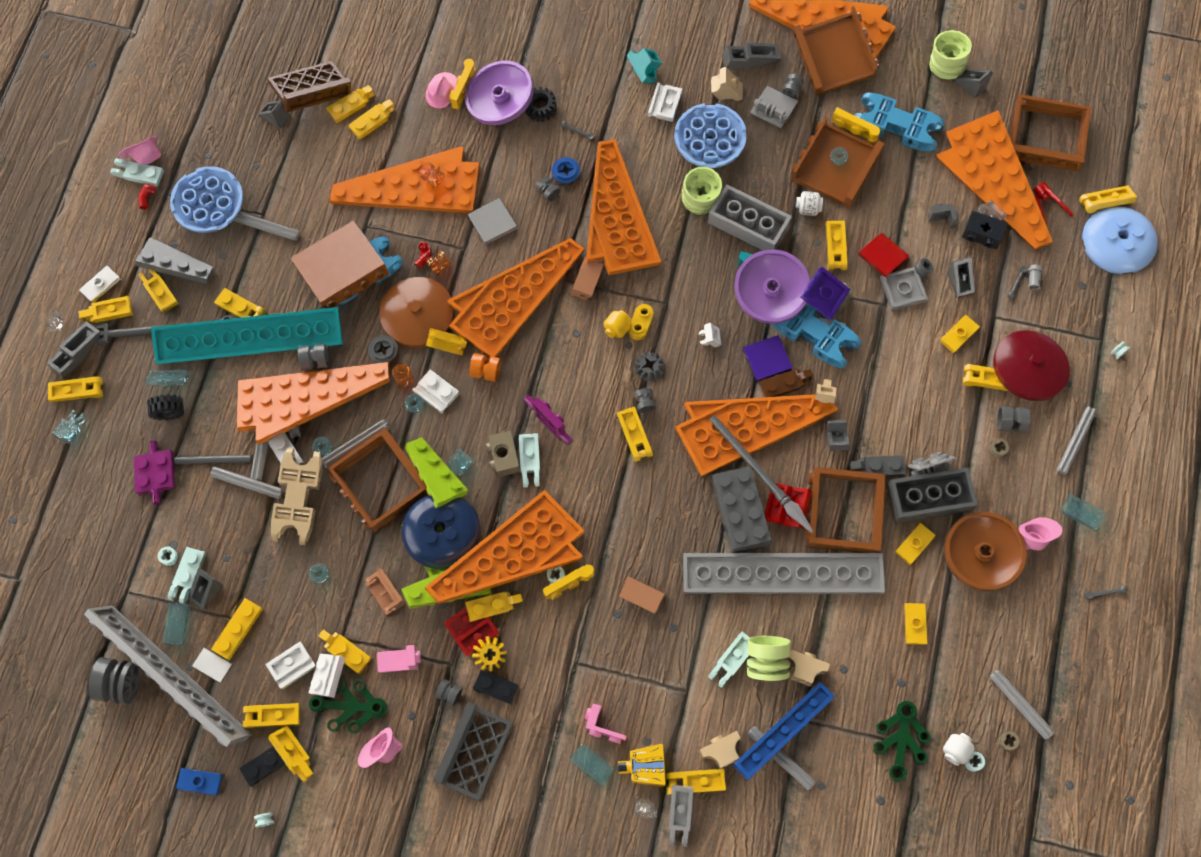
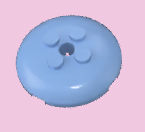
(710, 121)
(194, 191)
(1118, 254)

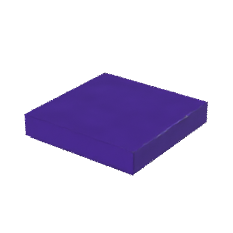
(825, 293)
(767, 358)

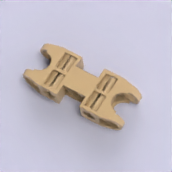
(298, 482)

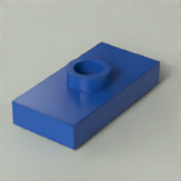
(199, 781)

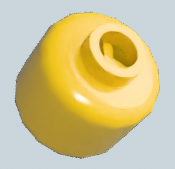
(617, 324)

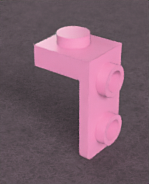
(399, 660)
(592, 717)

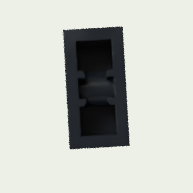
(984, 230)

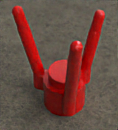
(1043, 193)

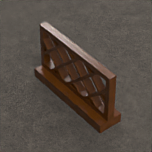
(312, 95)

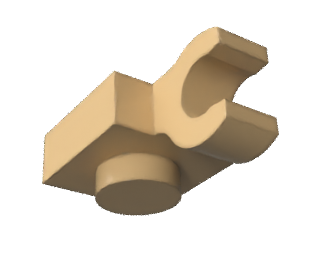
(825, 392)

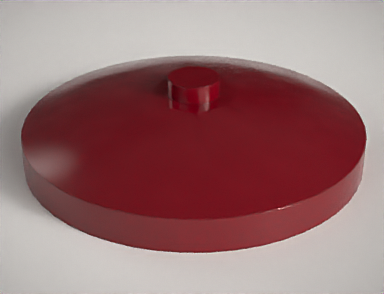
(1031, 365)

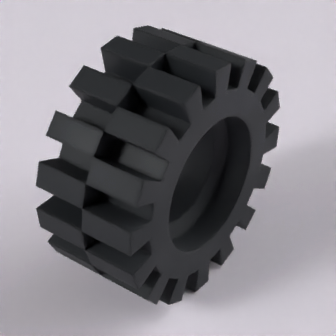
(545, 112)
(165, 407)

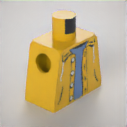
(645, 766)

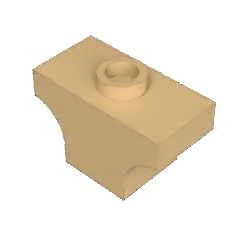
(726, 86)
(806, 667)
(722, 750)

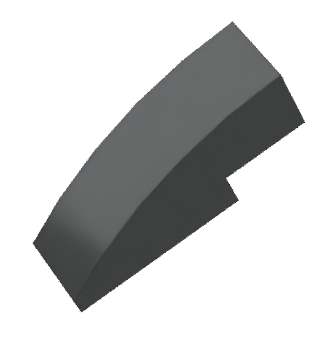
(750, 55)
(74, 350)

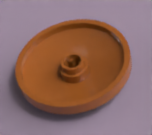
(413, 309)
(985, 551)

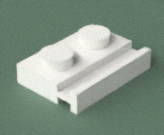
(665, 102)
(436, 391)
(291, 665)
(326, 675)

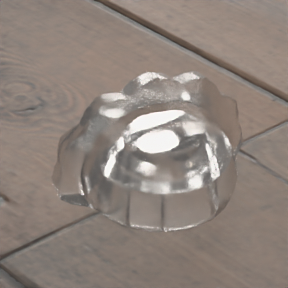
(55, 322)
(645, 809)

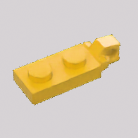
(350, 103)
(371, 119)
(107, 310)
(491, 605)
(340, 646)
(291, 752)

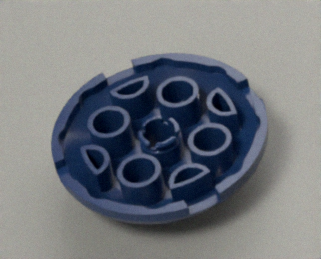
(444, 548)

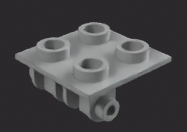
(773, 107)
(937, 462)

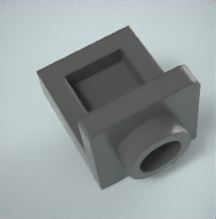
(943, 212)
(837, 435)

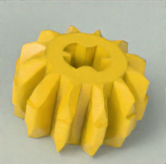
(484, 649)

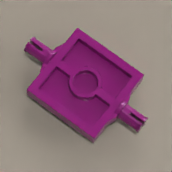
(552, 421)
(154, 472)

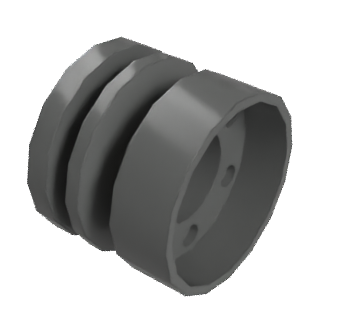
(114, 681)

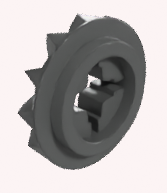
(388, 343)
(647, 373)

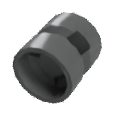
(311, 357)
(1013, 419)

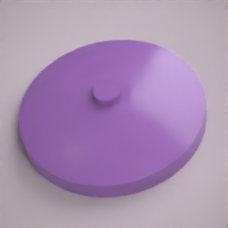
(499, 92)
(771, 286)

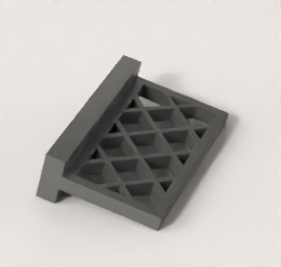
(456, 743)

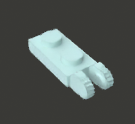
(138, 172)
(529, 457)
(186, 573)
(732, 658)

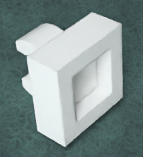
(712, 335)

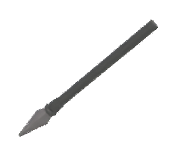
(791, 507)

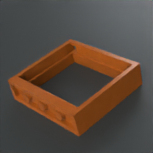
(1056, 108)
(361, 452)
(877, 514)

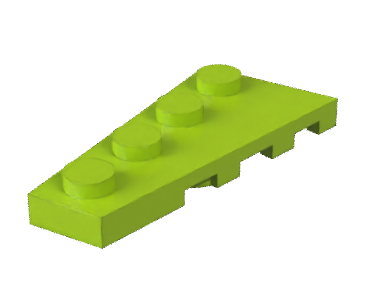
(439, 479)
(417, 596)

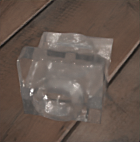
(992, 210)

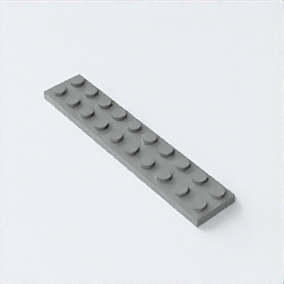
(783, 573)
(168, 675)

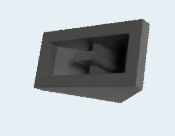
(974, 81)
(274, 113)
(961, 276)
(203, 589)

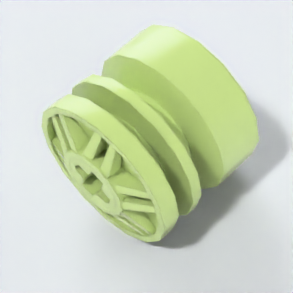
(950, 54)
(701, 181)
(768, 658)

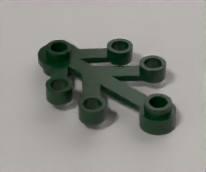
(351, 707)
(903, 738)

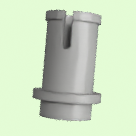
(1035, 277)

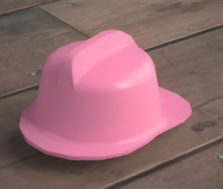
(440, 89)
(143, 152)
(1040, 532)
(380, 749)

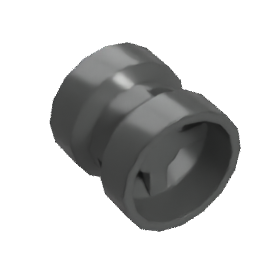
(793, 85)
(547, 187)
(645, 401)
(448, 692)

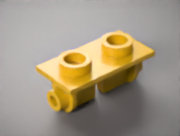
(446, 341)

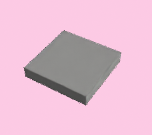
(492, 221)
(903, 289)

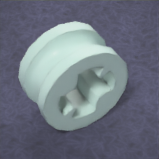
(1120, 350)
(174, 556)
(549, 574)
(979, 766)
(264, 820)

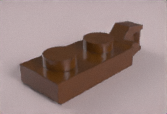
(785, 383)

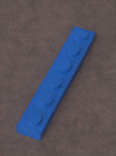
(783, 731)

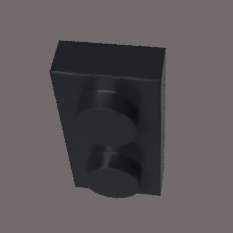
(495, 687)
(262, 766)

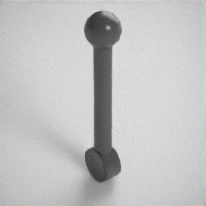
(590, 136)
(1022, 270)
(1089, 595)

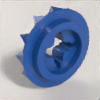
(571, 165)

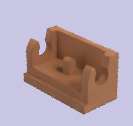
(586, 279)
(384, 592)
(642, 595)

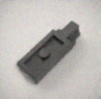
(889, 465)

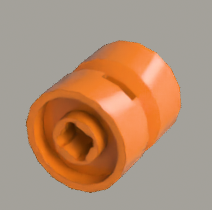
(485, 367)

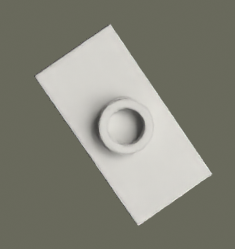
(100, 284)

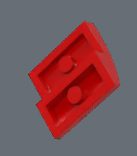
(883, 255)
(777, 514)
(467, 632)

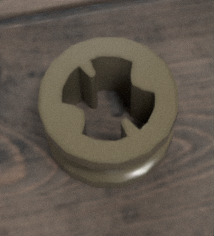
(1005, 445)
(1011, 734)

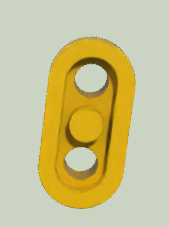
(642, 321)

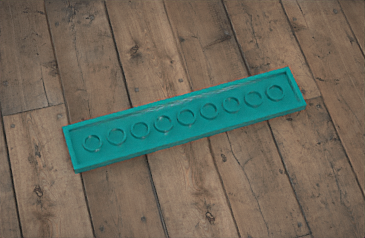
(246, 335)

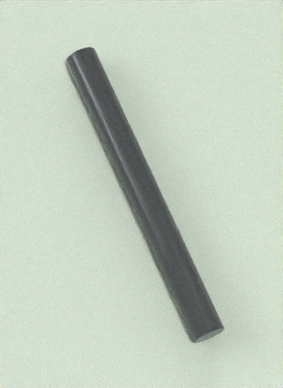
(213, 459)

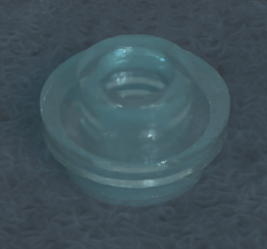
(839, 151)
(409, 399)
(320, 441)
(314, 569)

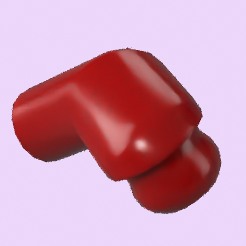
(143, 195)
(425, 253)

